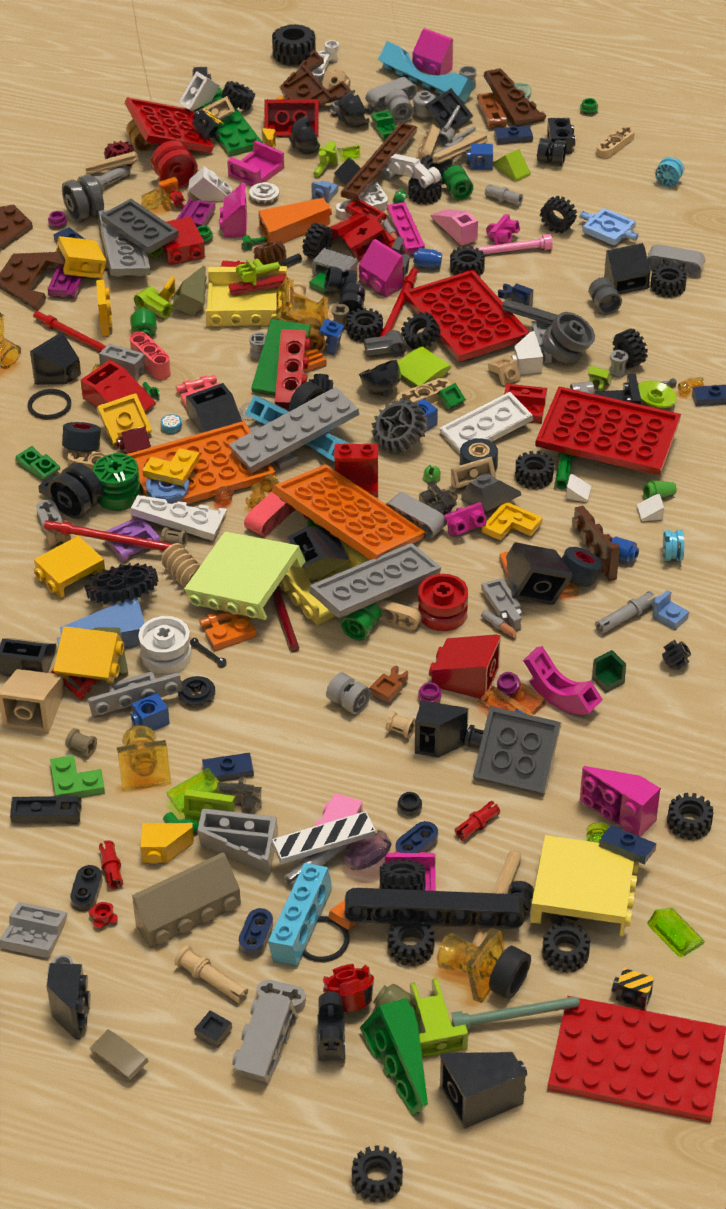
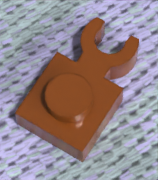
(389, 686)

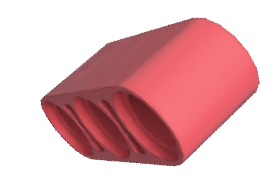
(156, 359)
(267, 515)

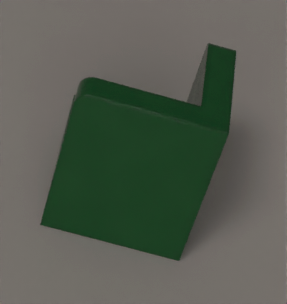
(609, 671)

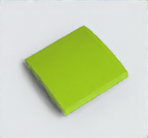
(422, 367)

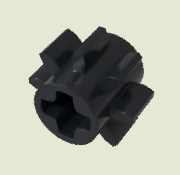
(323, 381)
(676, 654)

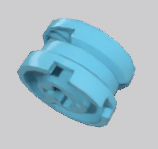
(670, 171)
(673, 545)

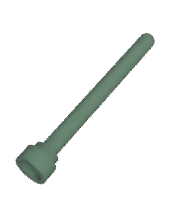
(526, 1010)

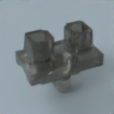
(440, 499)
(245, 795)

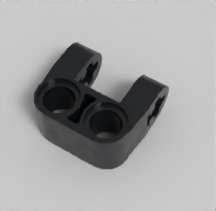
(331, 1027)

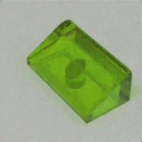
(675, 931)

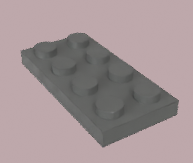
(139, 225)

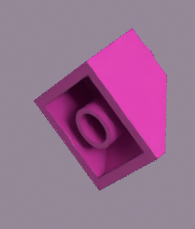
(433, 53)
(234, 213)
(381, 269)

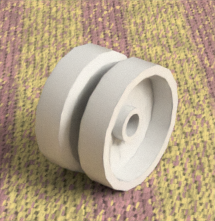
(165, 645)

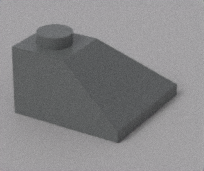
(489, 492)

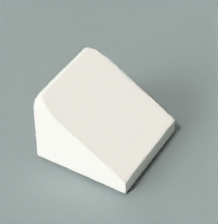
(577, 489)
(651, 509)

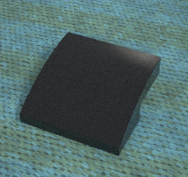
(444, 106)

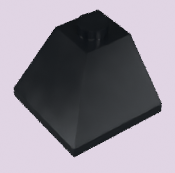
(55, 362)

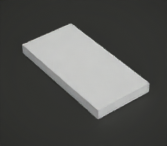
(487, 421)

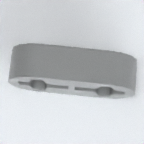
(54, 514)
(285, 991)

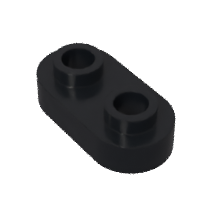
(86, 885)

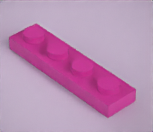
(405, 227)

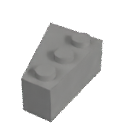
(240, 836)
(264, 1037)

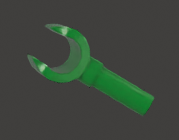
(248, 241)
(152, 391)

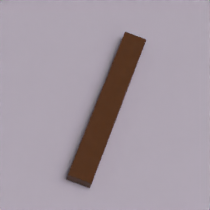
(378, 162)

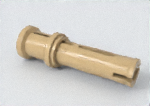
(202, 969)

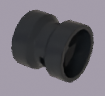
(523, 890)

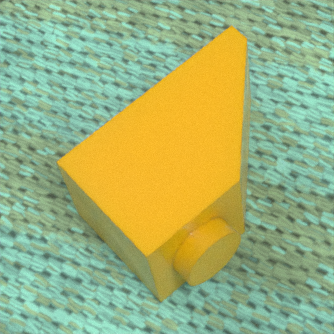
(165, 841)

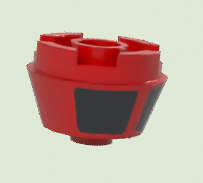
(352, 984)

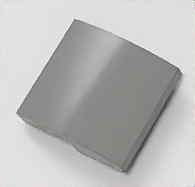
(33, 930)

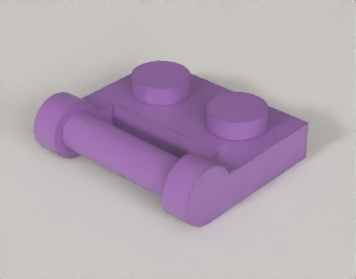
(135, 527)

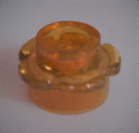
(223, 496)

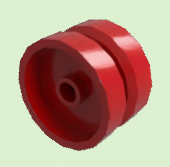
(174, 160)
(443, 602)

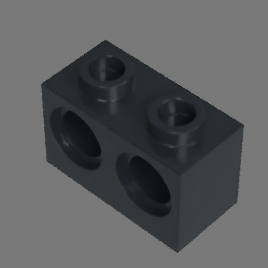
(561, 130)

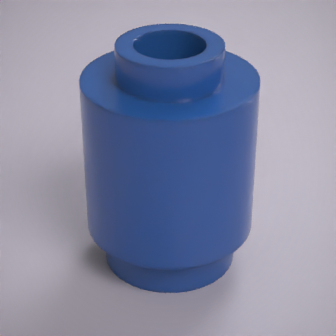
(427, 258)
(628, 549)

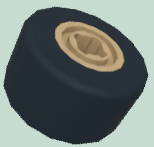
(478, 449)

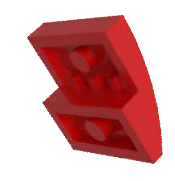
(348, 224)
(531, 398)

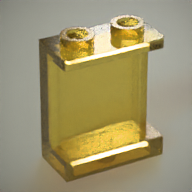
(295, 307)

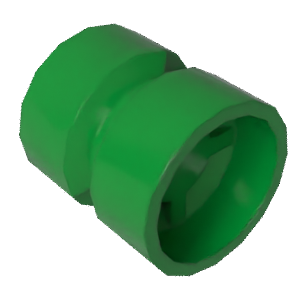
(458, 182)
(360, 622)

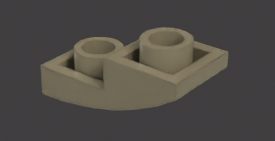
(119, 1054)

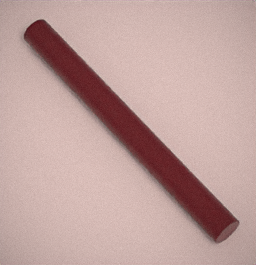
(285, 620)

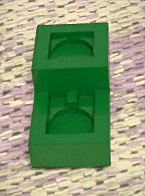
(383, 123)

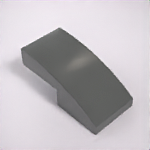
(398, 247)

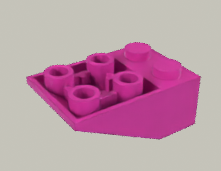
(621, 798)

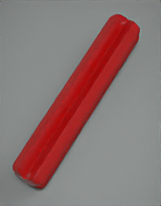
(262, 284)

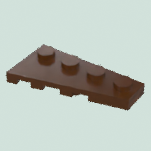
(597, 542)

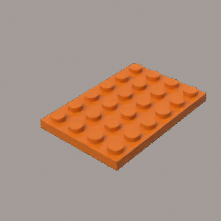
(216, 464)
(348, 512)

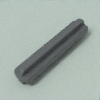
(528, 312)

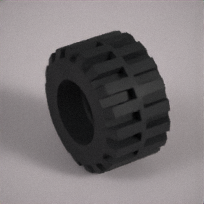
(293, 44)

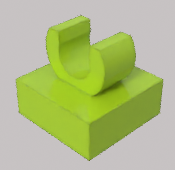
(599, 375)

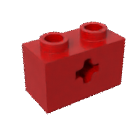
(361, 237)

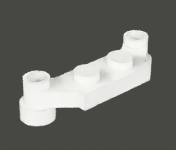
(328, 55)
(412, 168)

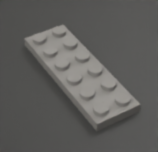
(122, 254)
(293, 429)
(374, 580)

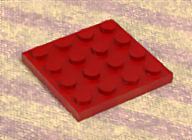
(167, 123)

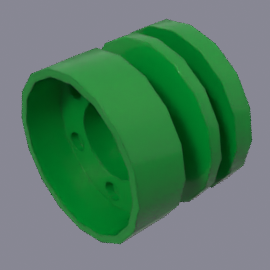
(119, 480)

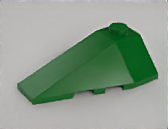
(394, 1038)

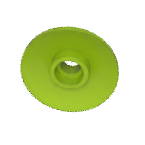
(657, 394)

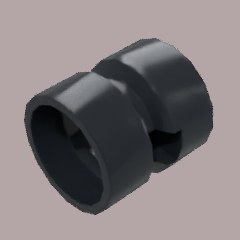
(558, 152)
(336, 278)
(353, 296)

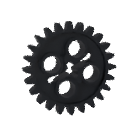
(121, 583)

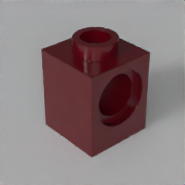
(133, 440)

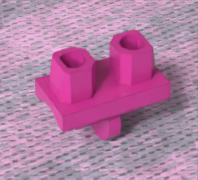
(503, 230)
(465, 519)

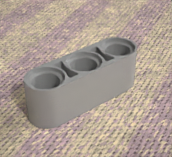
(377, 95)
(690, 260)
(418, 513)

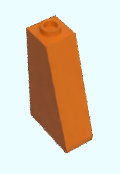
(293, 220)

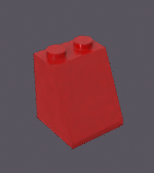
(467, 664)

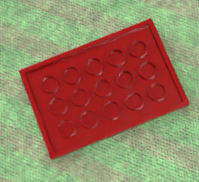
(467, 315)
(608, 430)
(638, 1059)

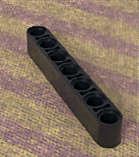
(434, 908)

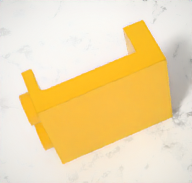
(81, 257)
(67, 565)
(89, 654)

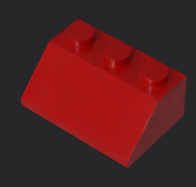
(283, 113)

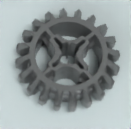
(401, 433)

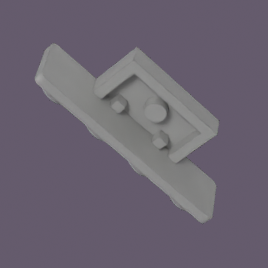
(133, 689)

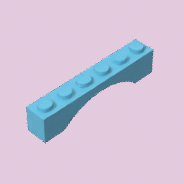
(398, 59)
(266, 411)

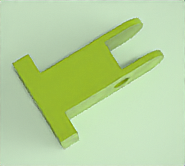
(436, 1029)

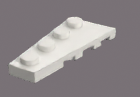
(194, 520)

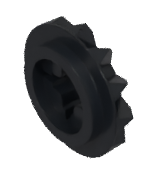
(195, 684)

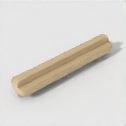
(111, 163)

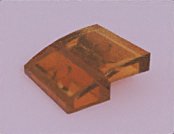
(524, 700)

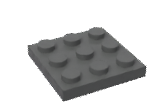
(517, 750)

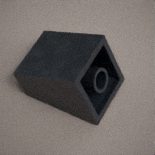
(536, 573)
(482, 1084)

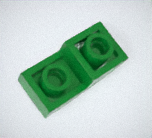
(37, 464)

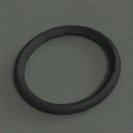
(51, 415)
(336, 954)

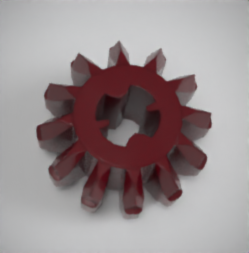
(117, 149)

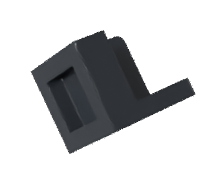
(347, 170)

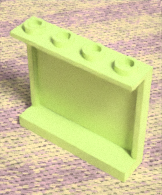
(242, 574)

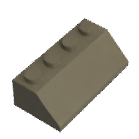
(186, 900)

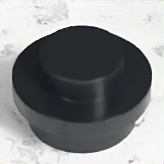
(409, 803)

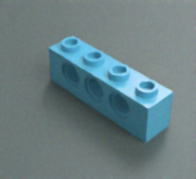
(300, 914)

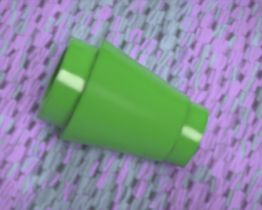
(659, 487)

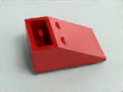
(112, 383)

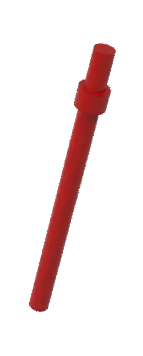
(408, 283)
(52, 322)
(67, 528)

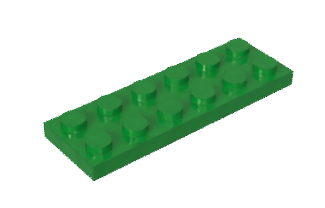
(235, 133)

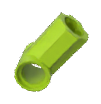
(151, 300)

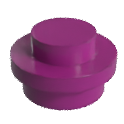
(57, 219)
(508, 683)
(430, 692)

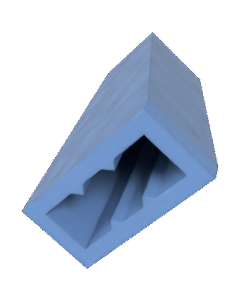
(122, 615)

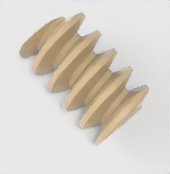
(179, 563)

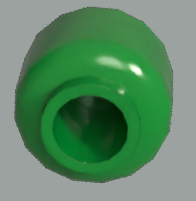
(143, 321)

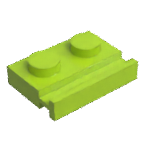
(197, 800)

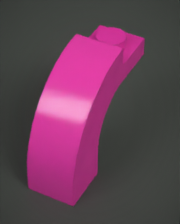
(557, 689)

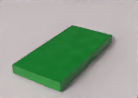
(266, 373)

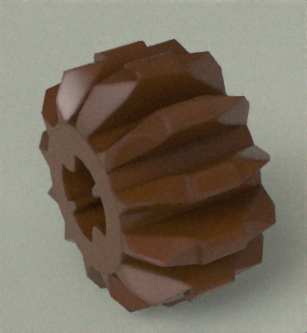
(270, 252)

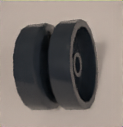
(75, 490)

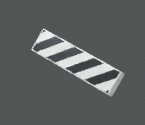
(323, 837)

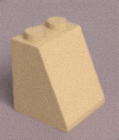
(31, 700)

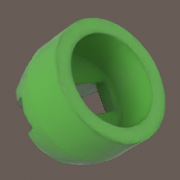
(432, 470)

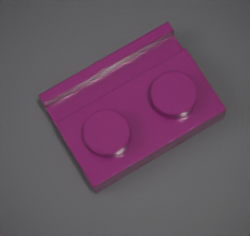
(199, 211)
(64, 285)

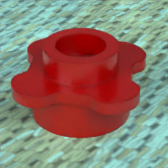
(177, 198)
(101, 909)

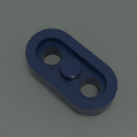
(414, 840)
(255, 934)

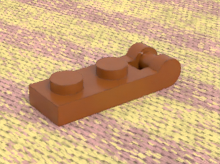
(491, 110)

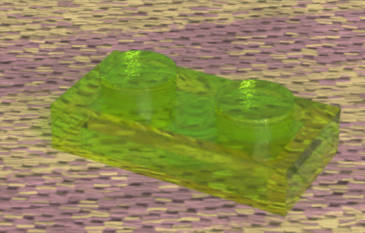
(202, 781)

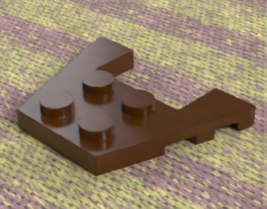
(305, 85)
(12, 224)
(24, 271)

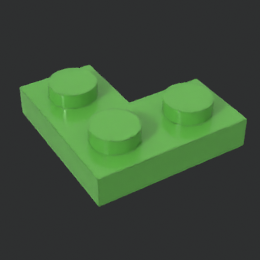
(70, 783)

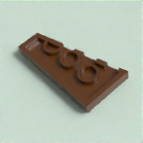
(512, 100)

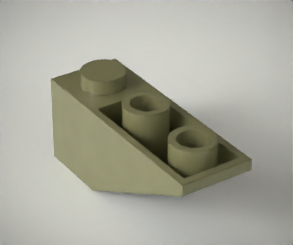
(191, 293)

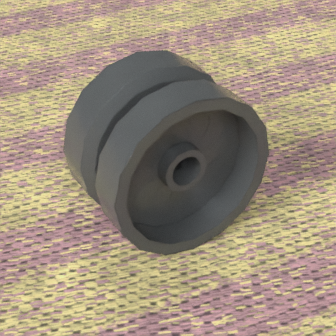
(82, 197)
(568, 338)

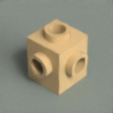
(333, 78)

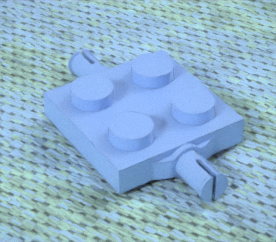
(608, 226)

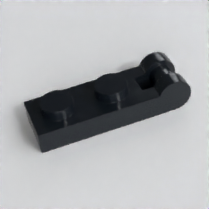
(46, 809)

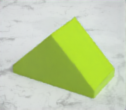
(513, 165)

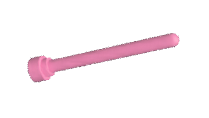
(543, 242)

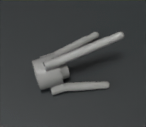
(446, 135)

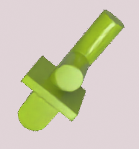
(327, 156)
(249, 270)

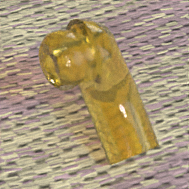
(685, 386)
(257, 496)

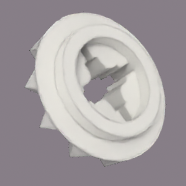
(269, 192)

